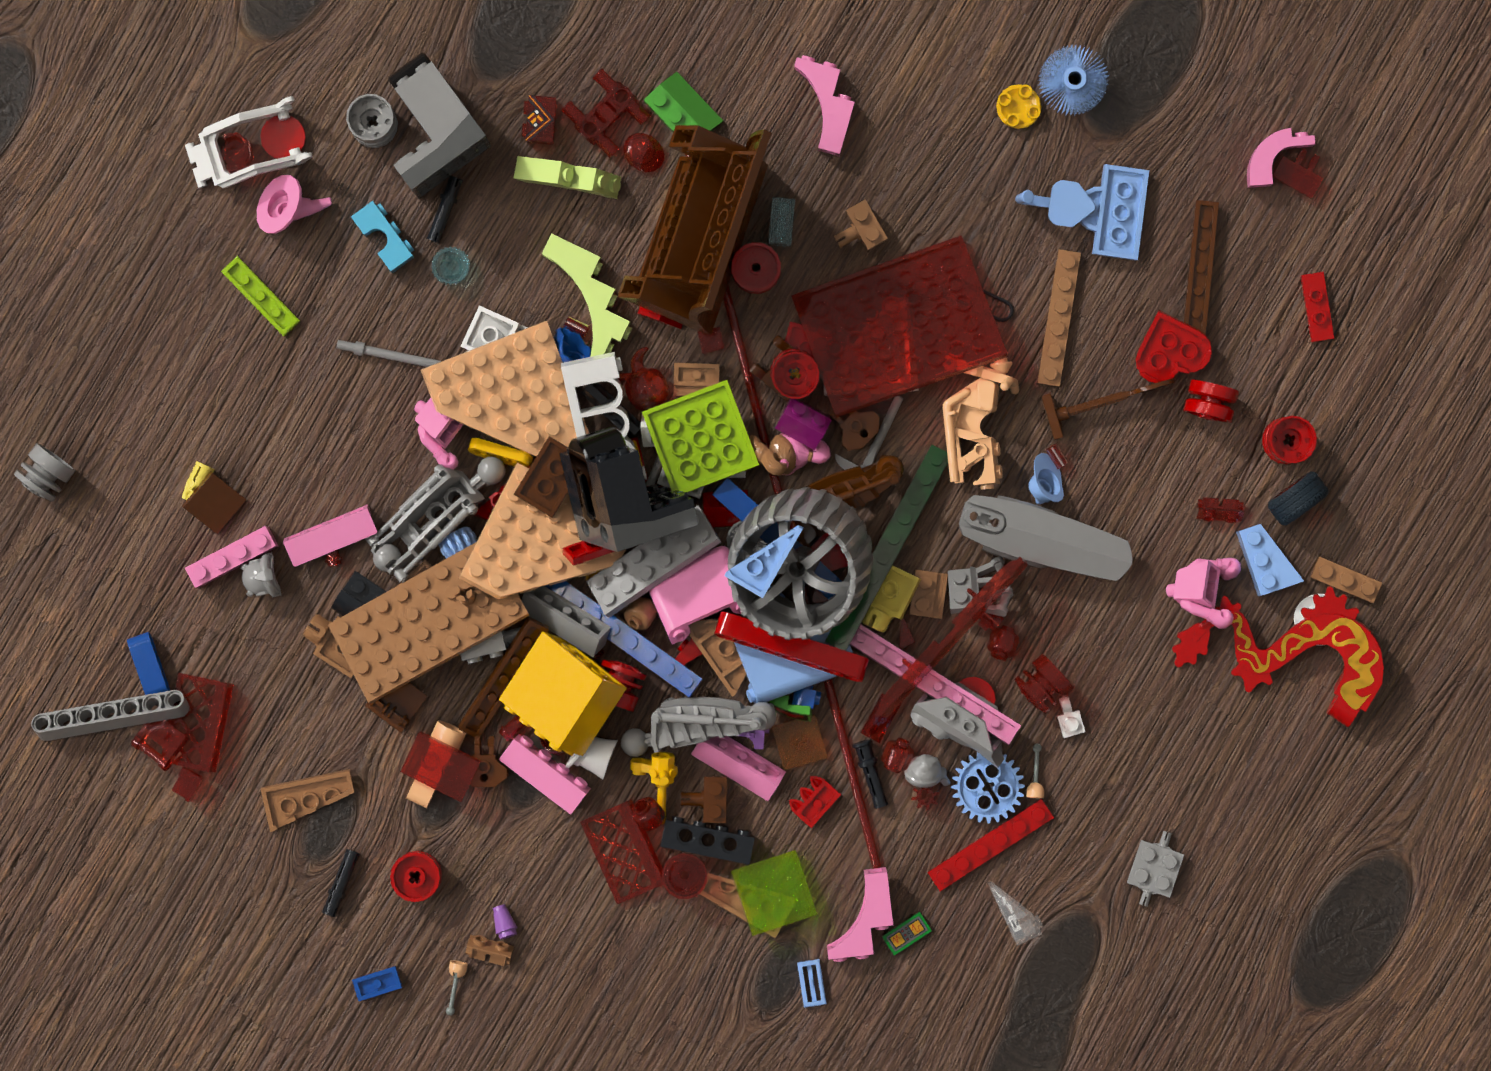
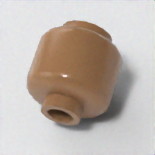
(640, 614)

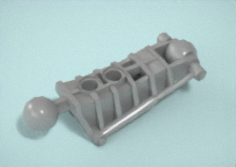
(427, 501)
(697, 720)

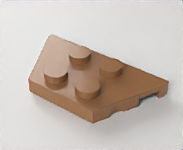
(719, 653)

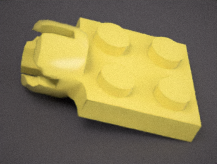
(891, 599)

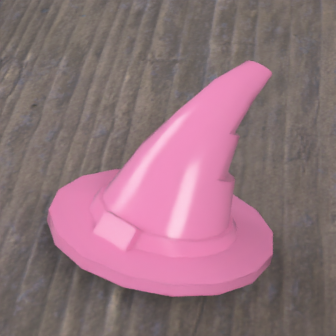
(284, 203)

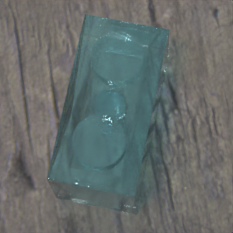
(781, 221)

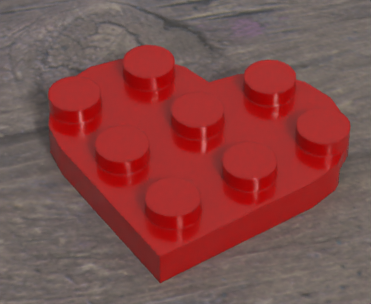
(1171, 348)

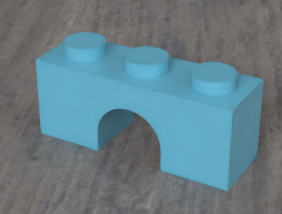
(372, 219)

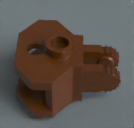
(853, 425)
(489, 765)

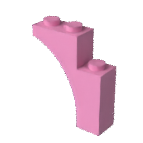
(835, 110)
(874, 913)

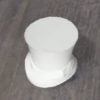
(596, 757)

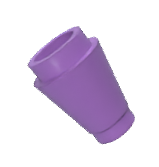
(504, 923)

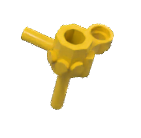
(661, 770)

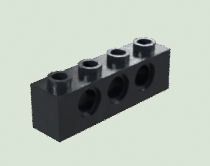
(740, 854)

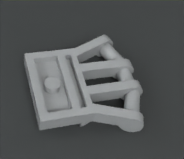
(963, 579)

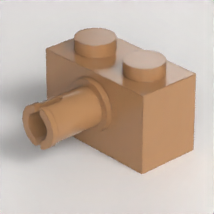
(863, 226)

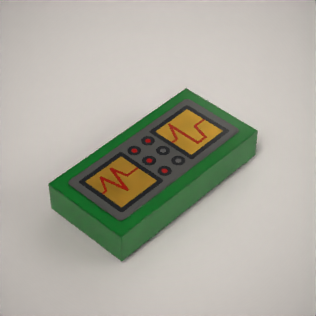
(906, 933)

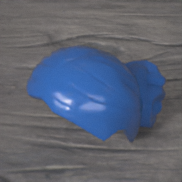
(570, 345)

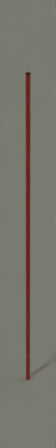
(777, 488)

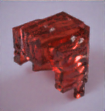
(236, 152)

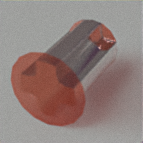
(577, 326)
(1057, 456)

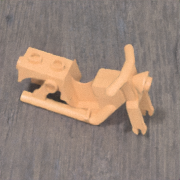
(963, 418)

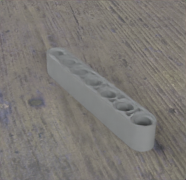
(100, 711)

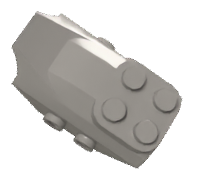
(952, 721)

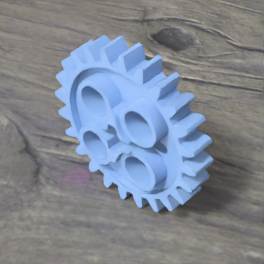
(970, 797)

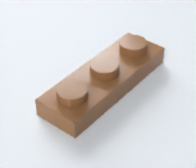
(1345, 580)

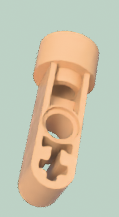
(449, 734)

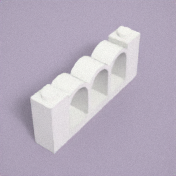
(589, 371)

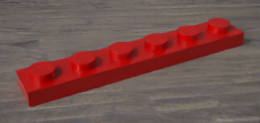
(990, 844)

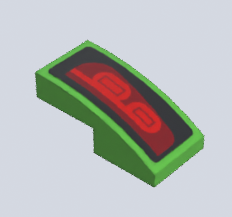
(798, 712)

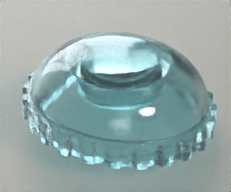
(450, 265)

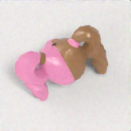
(787, 454)

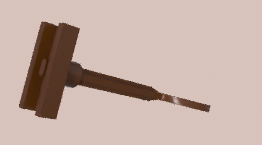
(1056, 415)

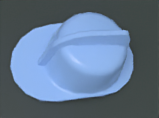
(1046, 481)

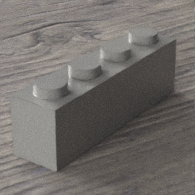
(566, 620)

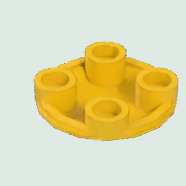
(1018, 106)

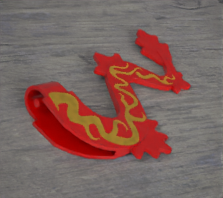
(1323, 625)

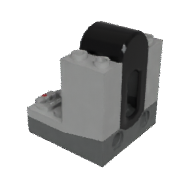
(445, 120)

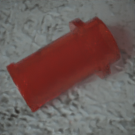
(333, 558)
(511, 728)

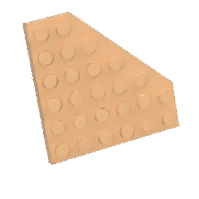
(507, 390)
(525, 546)

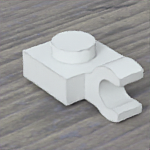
(1070, 721)

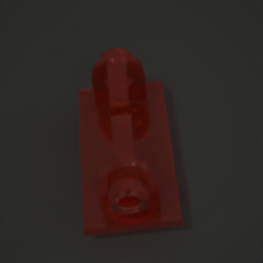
(1230, 511)

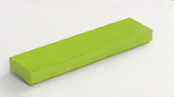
(260, 296)

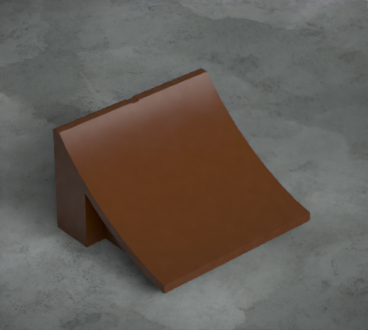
(699, 227)

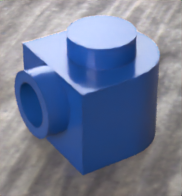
(806, 697)

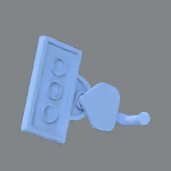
(1115, 209)

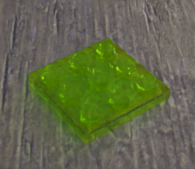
(773, 893)

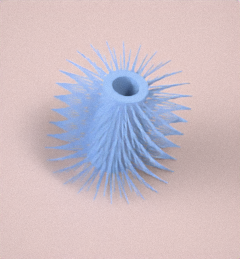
(1073, 68)

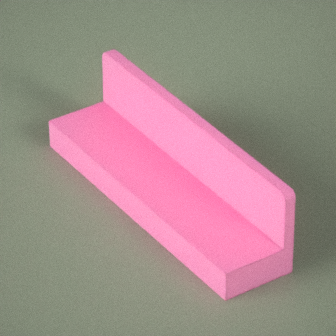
(330, 535)
(740, 765)

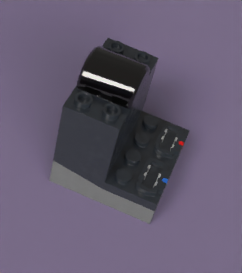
(611, 495)

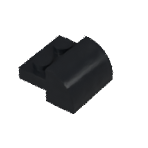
(356, 593)

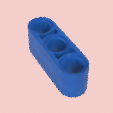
(148, 664)

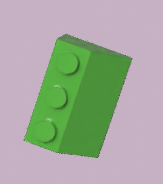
(680, 104)

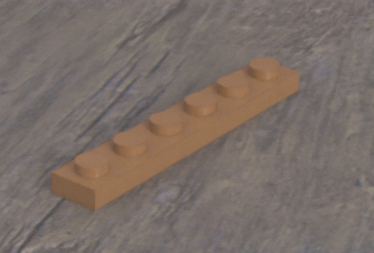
(1058, 318)

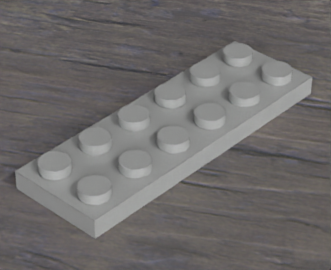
(650, 565)

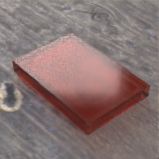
(440, 766)

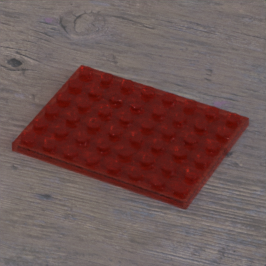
(899, 326)

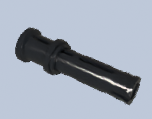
(868, 763)

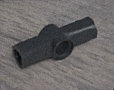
(598, 396)

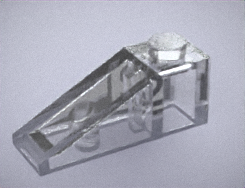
(1019, 920)

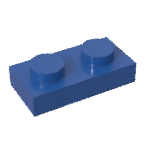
(377, 983)

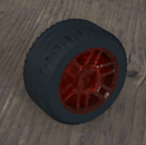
(1298, 498)

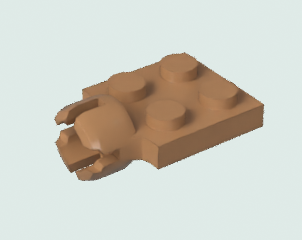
(326, 645)

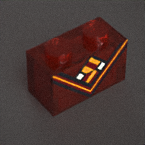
(540, 119)

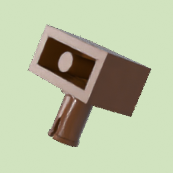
(711, 799)

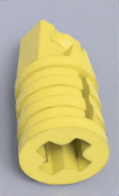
(198, 474)

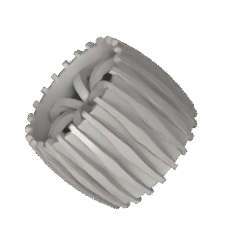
(844, 526)

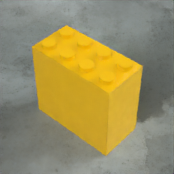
(562, 694)

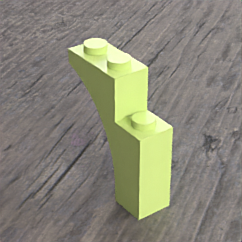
(567, 176)

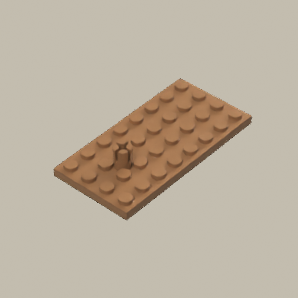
(420, 626)

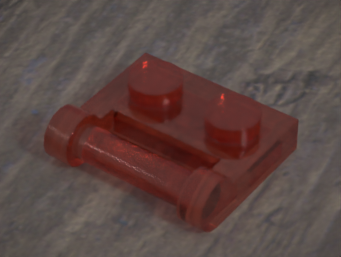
(166, 736)

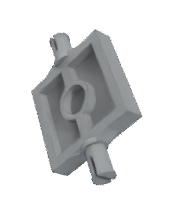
(1155, 868)

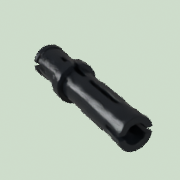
(445, 207)
(339, 886)

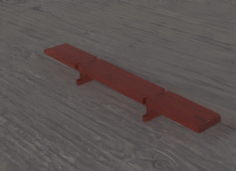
(963, 623)

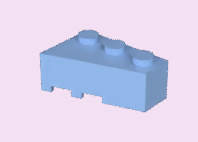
(1265, 561)

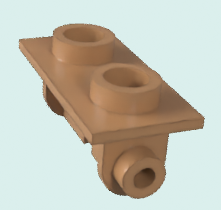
(499, 951)

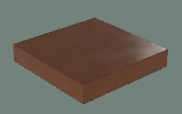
(214, 502)

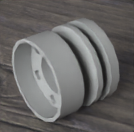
(372, 108)
(44, 472)

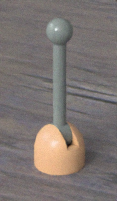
(1035, 789)
(457, 970)

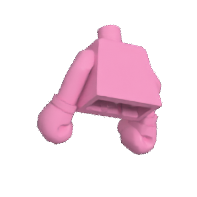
(436, 432)
(1198, 586)

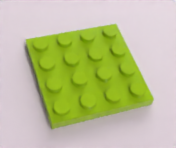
(700, 438)

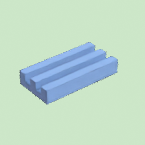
(808, 963)

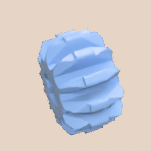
(457, 541)

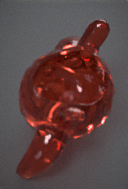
(644, 386)

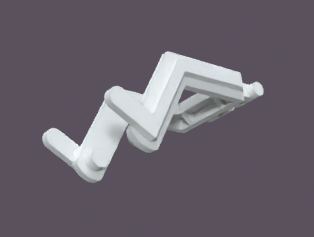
(209, 158)

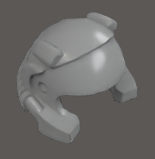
(259, 577)

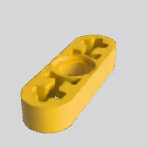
(506, 454)

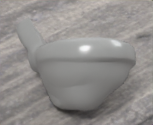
(926, 772)

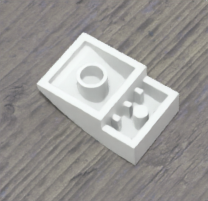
(488, 327)

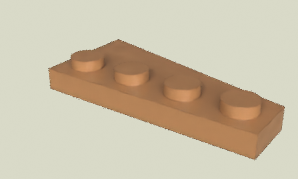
(300, 797)
(725, 895)

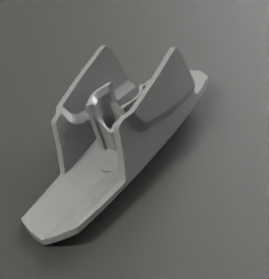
(1044, 538)

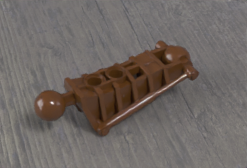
(855, 487)

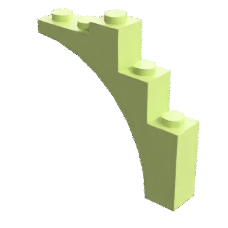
(581, 267)

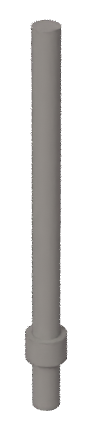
(360, 348)

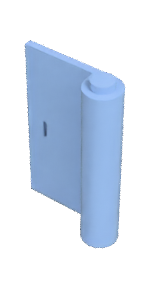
(775, 676)

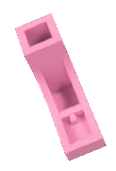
(1260, 164)

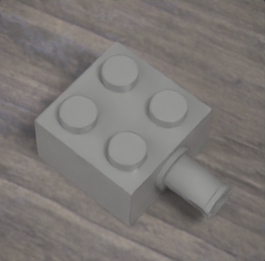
(493, 646)

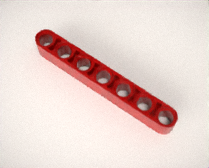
(797, 650)

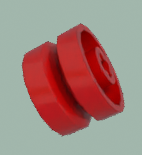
(759, 281)
(1212, 397)
(402, 876)

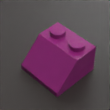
(803, 423)

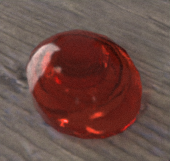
(643, 152)

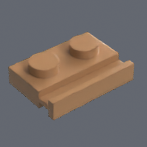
(694, 377)
(929, 595)

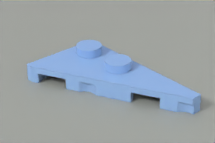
(761, 568)

